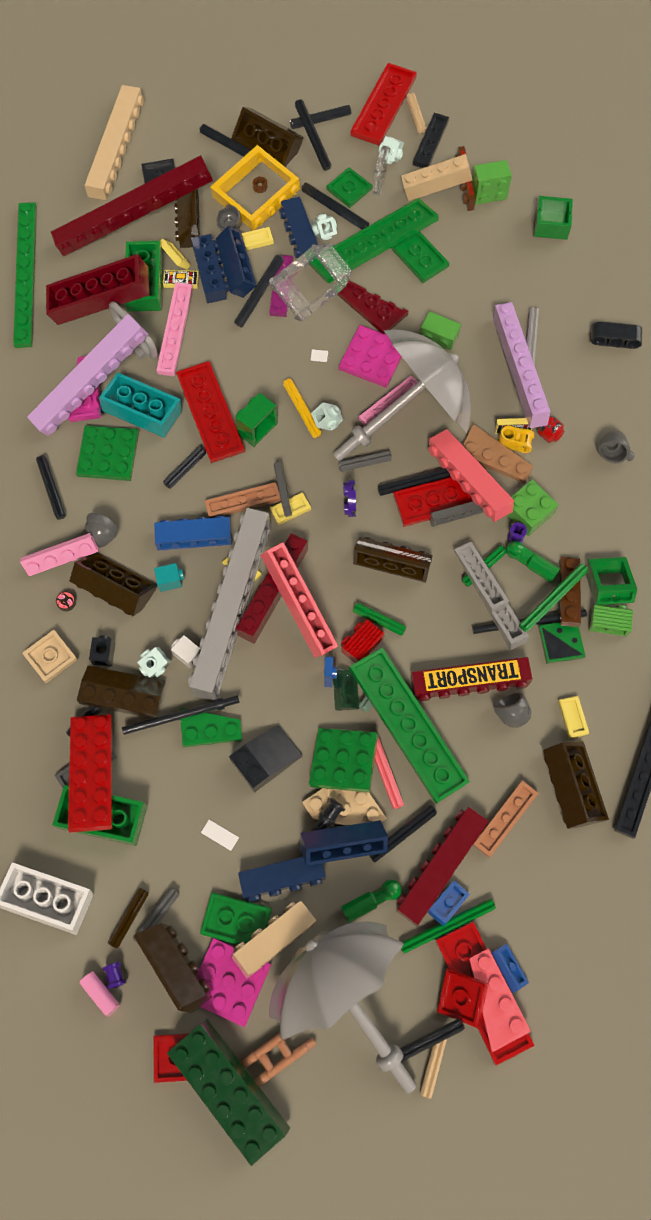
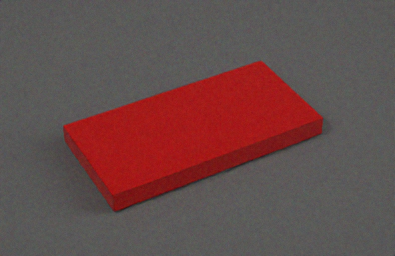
(418, 502)

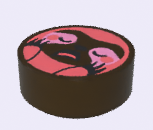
(66, 601)

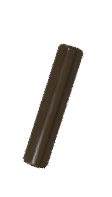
(128, 918)

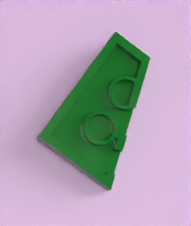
(209, 729)

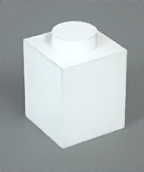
(185, 651)

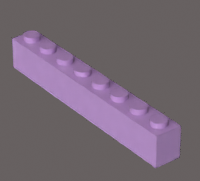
(521, 365)
(87, 375)

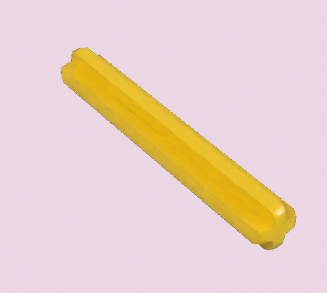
(301, 407)

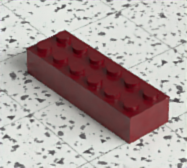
(96, 288)

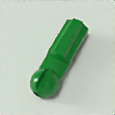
(532, 561)
(369, 901)

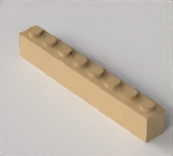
(114, 143)

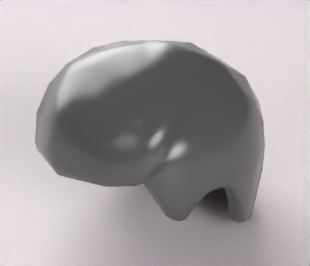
(230, 217)

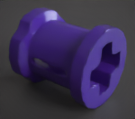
(514, 532)
(114, 975)

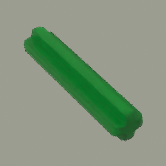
(490, 560)
(379, 619)

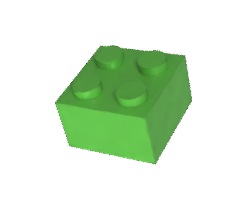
(491, 181)
(532, 507)

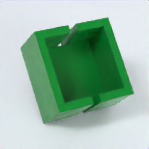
(553, 217)
(256, 419)

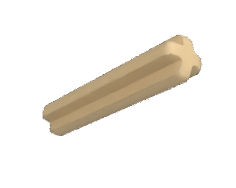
(416, 113)
(432, 1069)

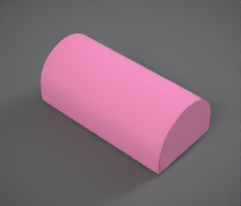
(99, 994)

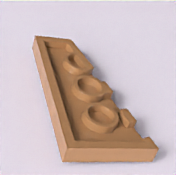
(496, 456)

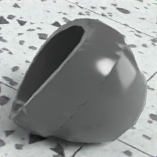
(615, 447)
(101, 529)
(513, 710)

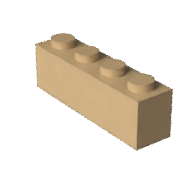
(436, 177)
(273, 939)

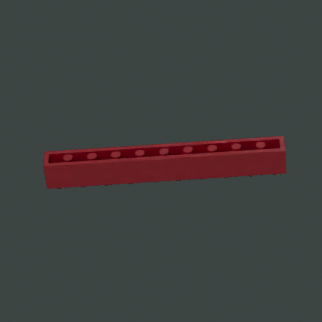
(131, 206)

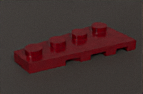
(372, 308)

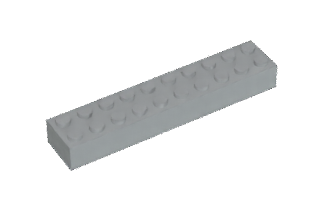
(230, 605)

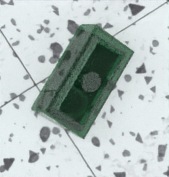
(345, 691)

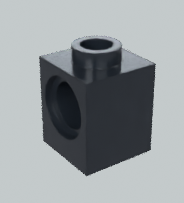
(106, 657)

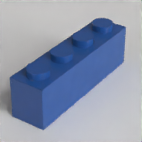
(193, 533)

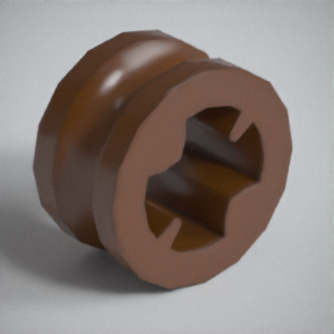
(259, 189)

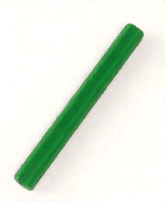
(553, 597)
(454, 922)

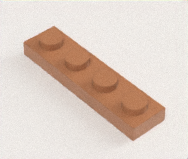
(242, 500)
(505, 819)

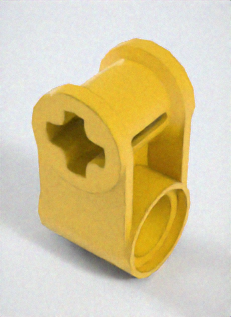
(517, 439)

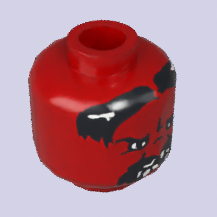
(552, 431)

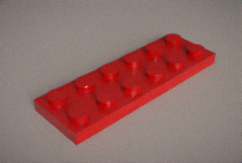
(383, 104)
(210, 412)
(90, 773)
(456, 950)

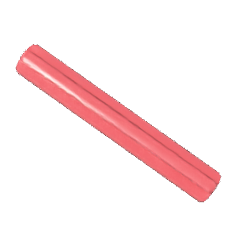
(387, 777)

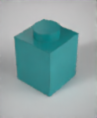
(168, 577)

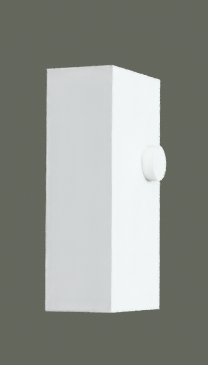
(44, 898)

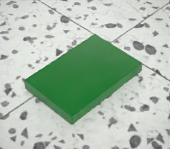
(421, 257)
(233, 919)

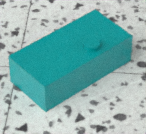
(140, 404)

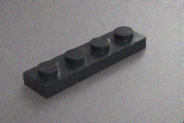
(431, 140)

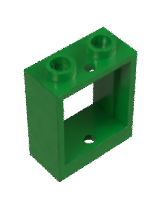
(604, 593)

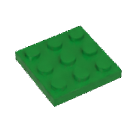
(107, 453)
(343, 760)

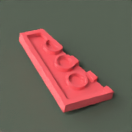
(500, 1011)

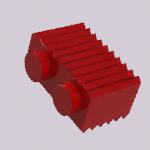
(362, 641)

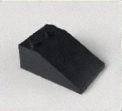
(265, 757)

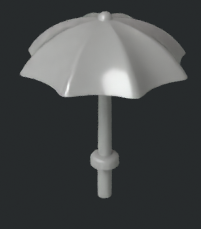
(436, 372)
(331, 978)

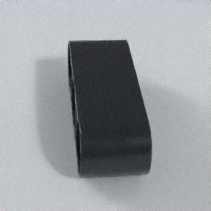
(616, 335)

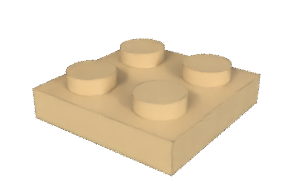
(49, 656)

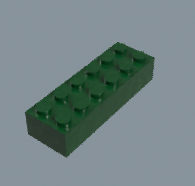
(229, 1092)

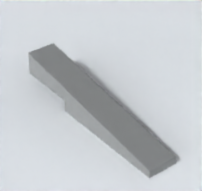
(491, 595)

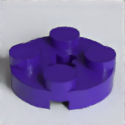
(350, 504)

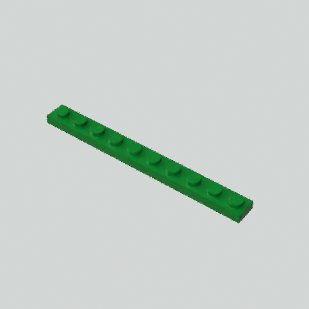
(25, 275)

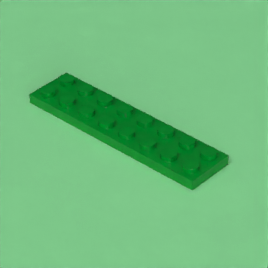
(381, 236)
(409, 725)

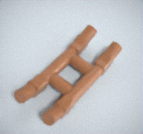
(272, 1070)

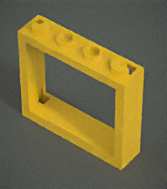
(239, 171)

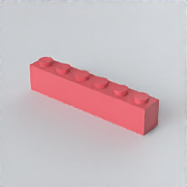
(470, 475)
(299, 600)

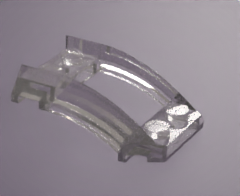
(292, 296)

